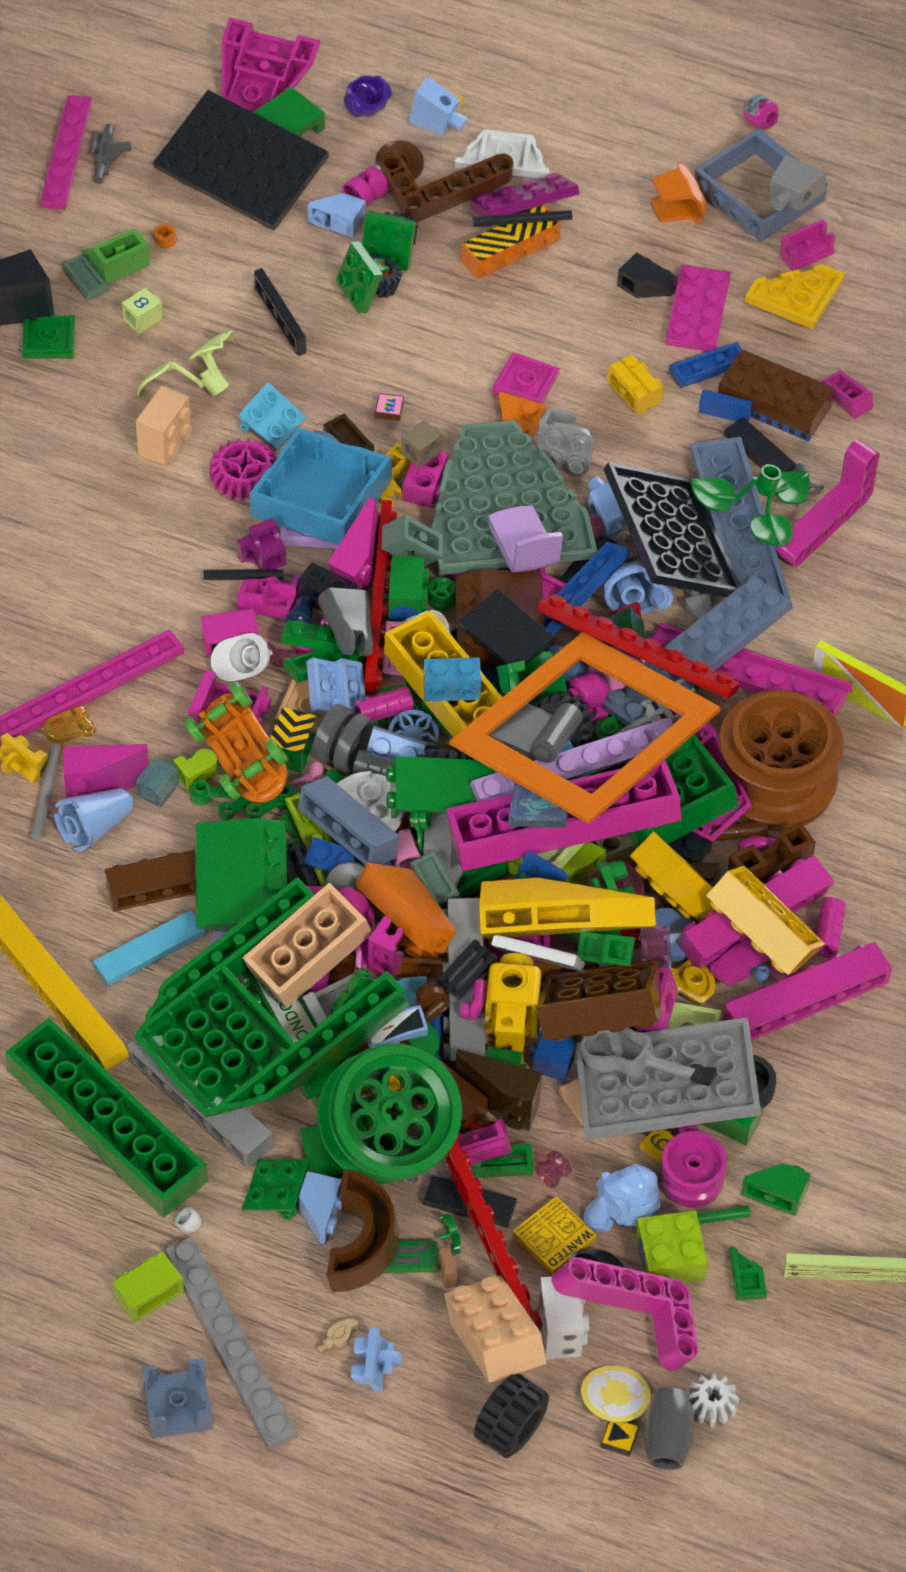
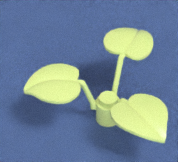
(212, 377)

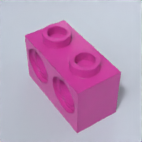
(424, 483)

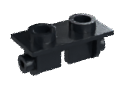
(296, 865)

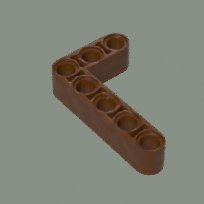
(445, 186)

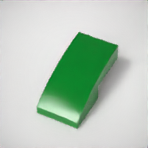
(606, 948)

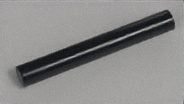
(243, 574)

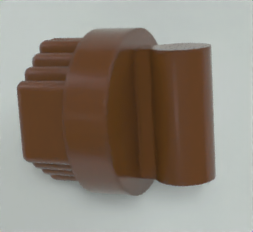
(432, 1000)

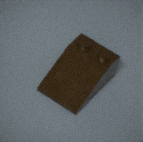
(510, 1089)

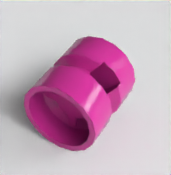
(368, 185)

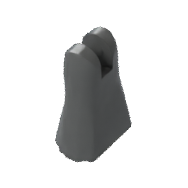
(349, 619)

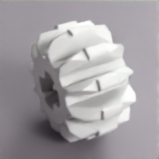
(724, 1401)

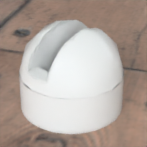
(188, 1220)

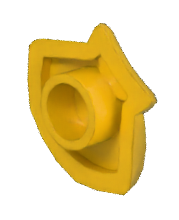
(694, 983)

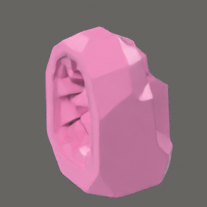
(407, 849)

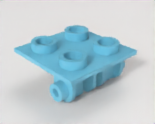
(271, 416)

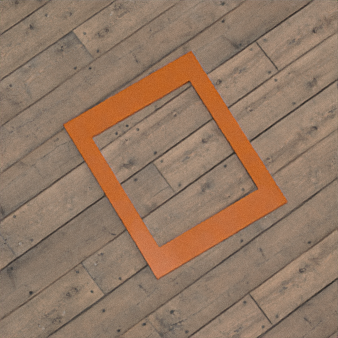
(477, 743)

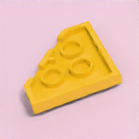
(797, 294)

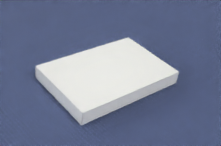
(538, 953)

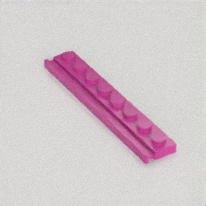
(765, 673)

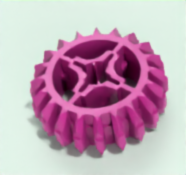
(239, 467)

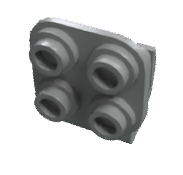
(565, 444)

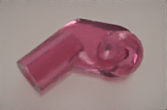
(279, 656)

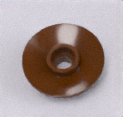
(409, 152)

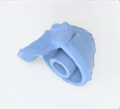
(631, 584)
(623, 1198)

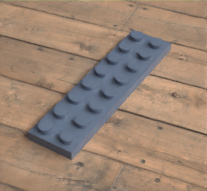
(746, 553)
(711, 640)

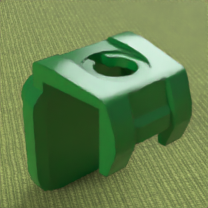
(514, 673)

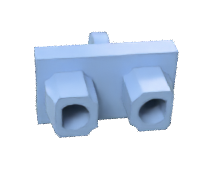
(379, 1360)

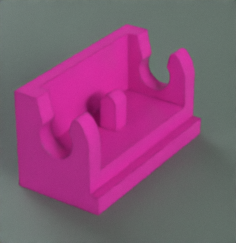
(807, 245)
(383, 949)
(486, 1142)

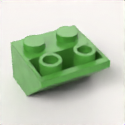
(118, 255)

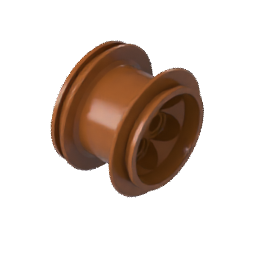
(766, 747)

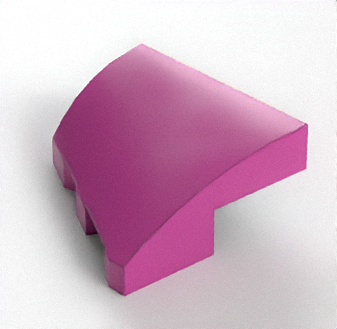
(268, 596)

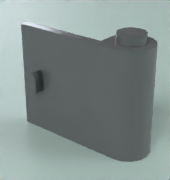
(538, 731)

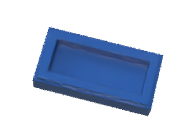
(724, 406)

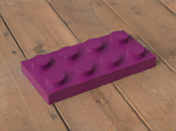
(529, 195)

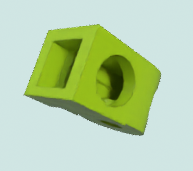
(199, 767)

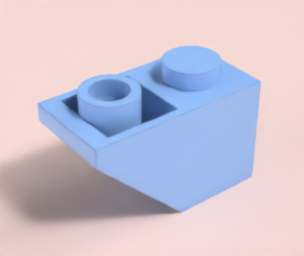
(338, 213)
(319, 1203)

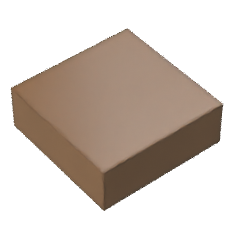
(447, 1268)

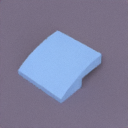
(334, 684)

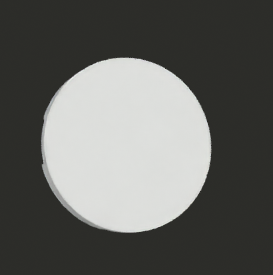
(371, 792)

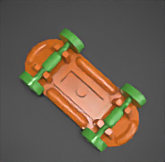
(249, 757)

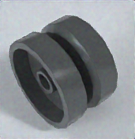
(342, 737)

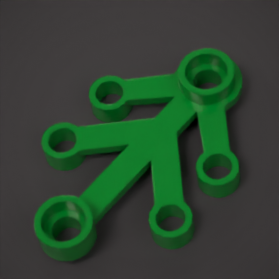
(202, 793)

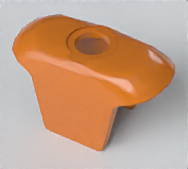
(678, 196)

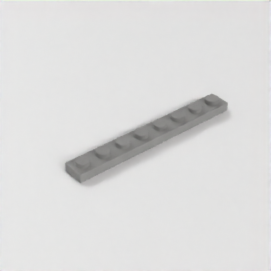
(231, 1344)

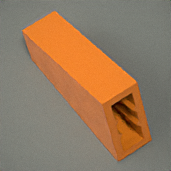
(408, 905)

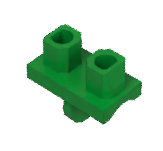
(611, 872)

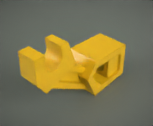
(402, 466)

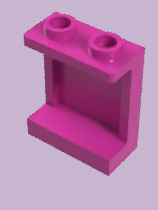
(210, 690)

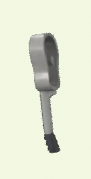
(632, 1053)

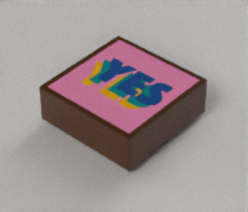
(389, 407)

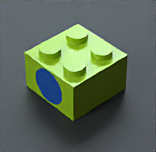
(672, 1246)

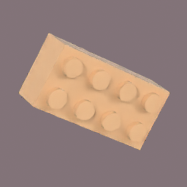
(307, 945)
(495, 1328)

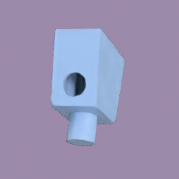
(436, 109)
(603, 504)

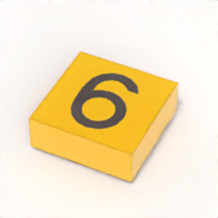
(654, 1144)

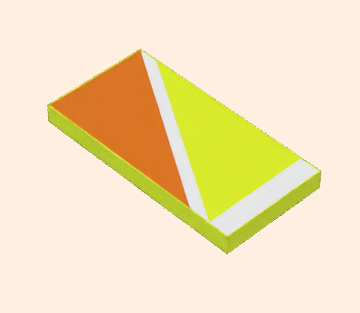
(869, 686)

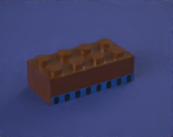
(778, 394)

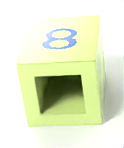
(142, 310)

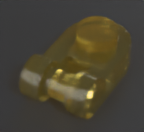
(60, 728)

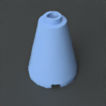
(91, 816)

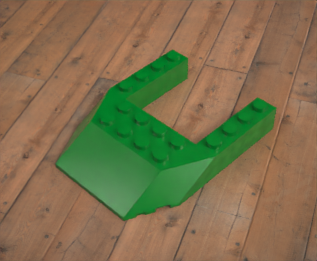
(224, 1042)

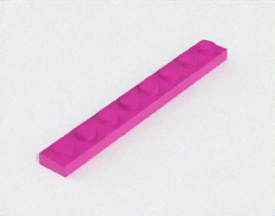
(91, 684)

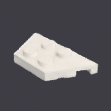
(521, 147)

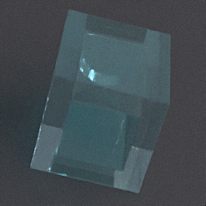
(157, 782)

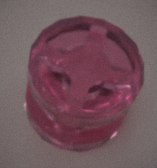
(553, 1169)

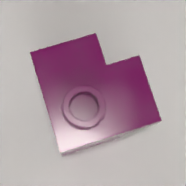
(262, 546)

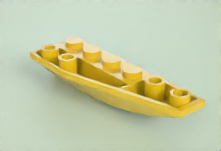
(558, 907)

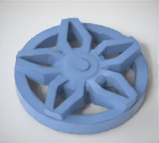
(414, 730)

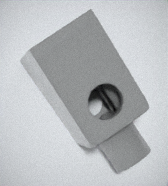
(795, 184)

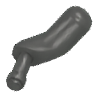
(801, 467)

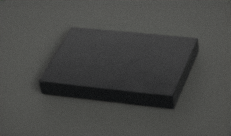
(506, 630)

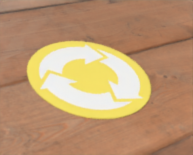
(616, 1393)

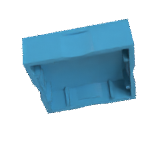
(319, 485)

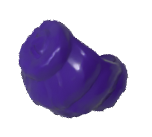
(367, 95)

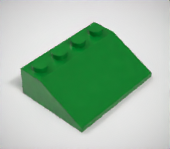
(702, 790)
(237, 869)

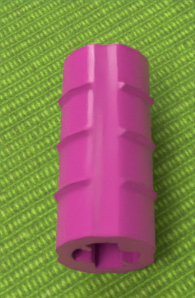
(385, 704)
(830, 925)

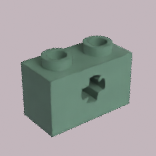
(412, 539)

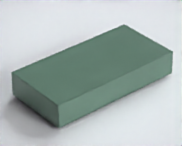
(85, 277)
(435, 878)

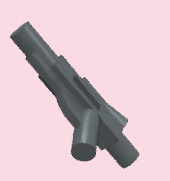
(107, 151)

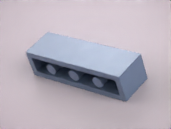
(348, 822)

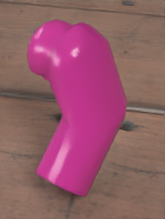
(760, 842)
(478, 1001)

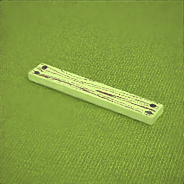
(845, 1267)

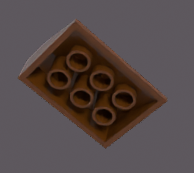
(475, 586)
(600, 1000)

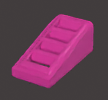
(854, 406)

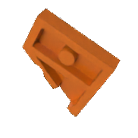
(522, 411)

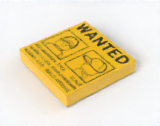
(554, 1235)

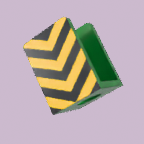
(295, 737)

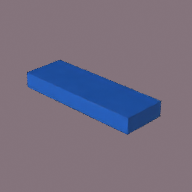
(704, 365)

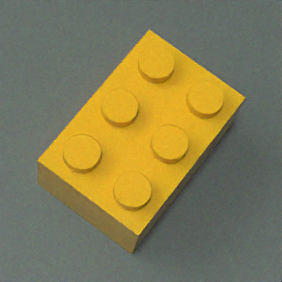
(673, 877)

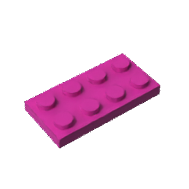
(698, 308)

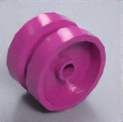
(693, 1169)

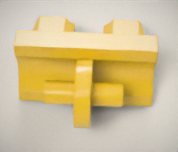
(17, 757)

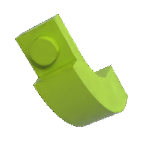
(578, 867)

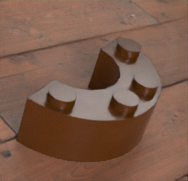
(375, 1246)

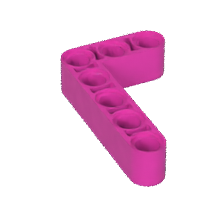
(836, 506)
(638, 1291)

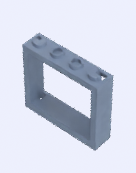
(770, 152)

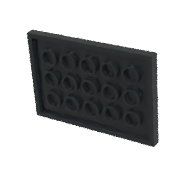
(241, 159)
(671, 530)

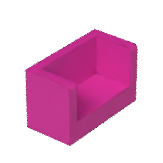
(222, 626)

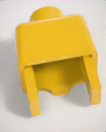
(512, 1001)

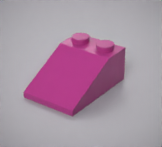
(358, 549)
(102, 767)

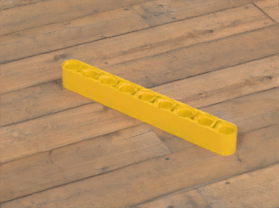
(58, 991)

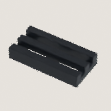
(482, 952)

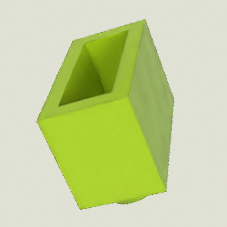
(147, 1286)

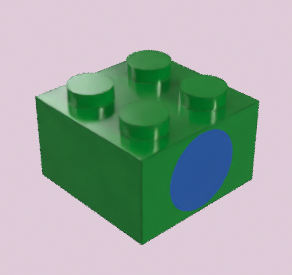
(407, 590)

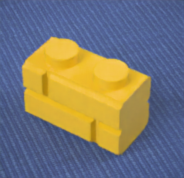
(635, 384)

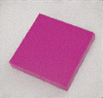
(526, 378)

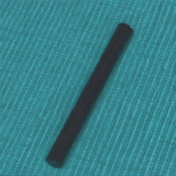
(522, 218)

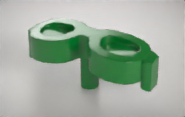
(452, 1232)

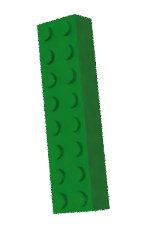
(106, 1117)

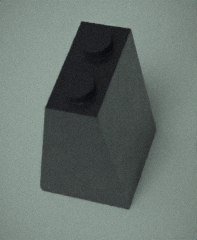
(24, 289)

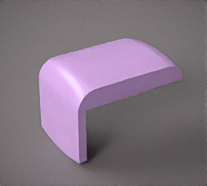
(524, 539)

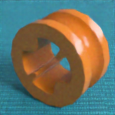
(165, 242)

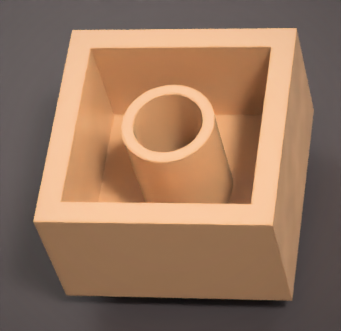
(163, 425)

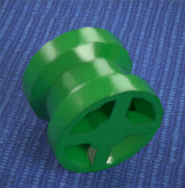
(446, 589)

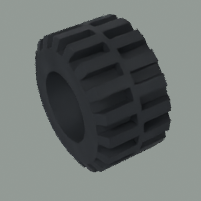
(584, 733)
(511, 1415)

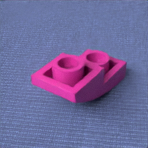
(737, 962)

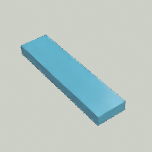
(148, 948)

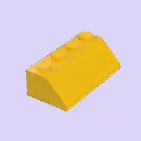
(764, 920)

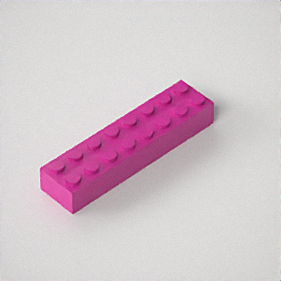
(485, 838)

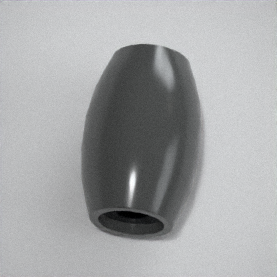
(668, 1428)

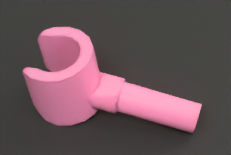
(315, 773)

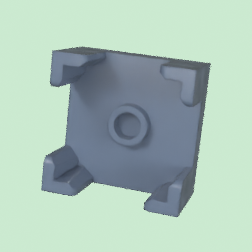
(177, 1400)

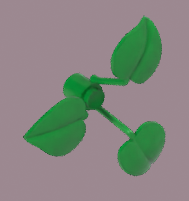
(789, 486)

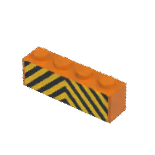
(507, 244)

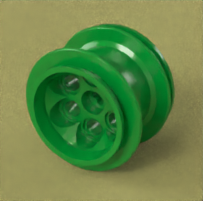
(418, 1075)

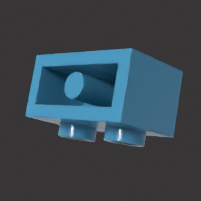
(452, 679)

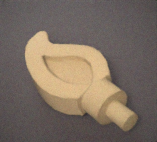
(338, 1334)

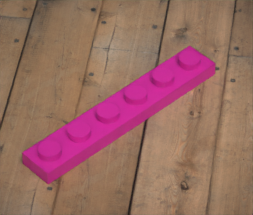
(66, 152)

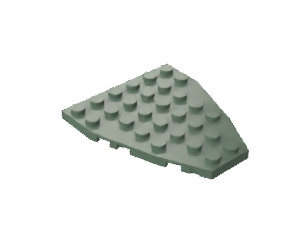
(498, 470)

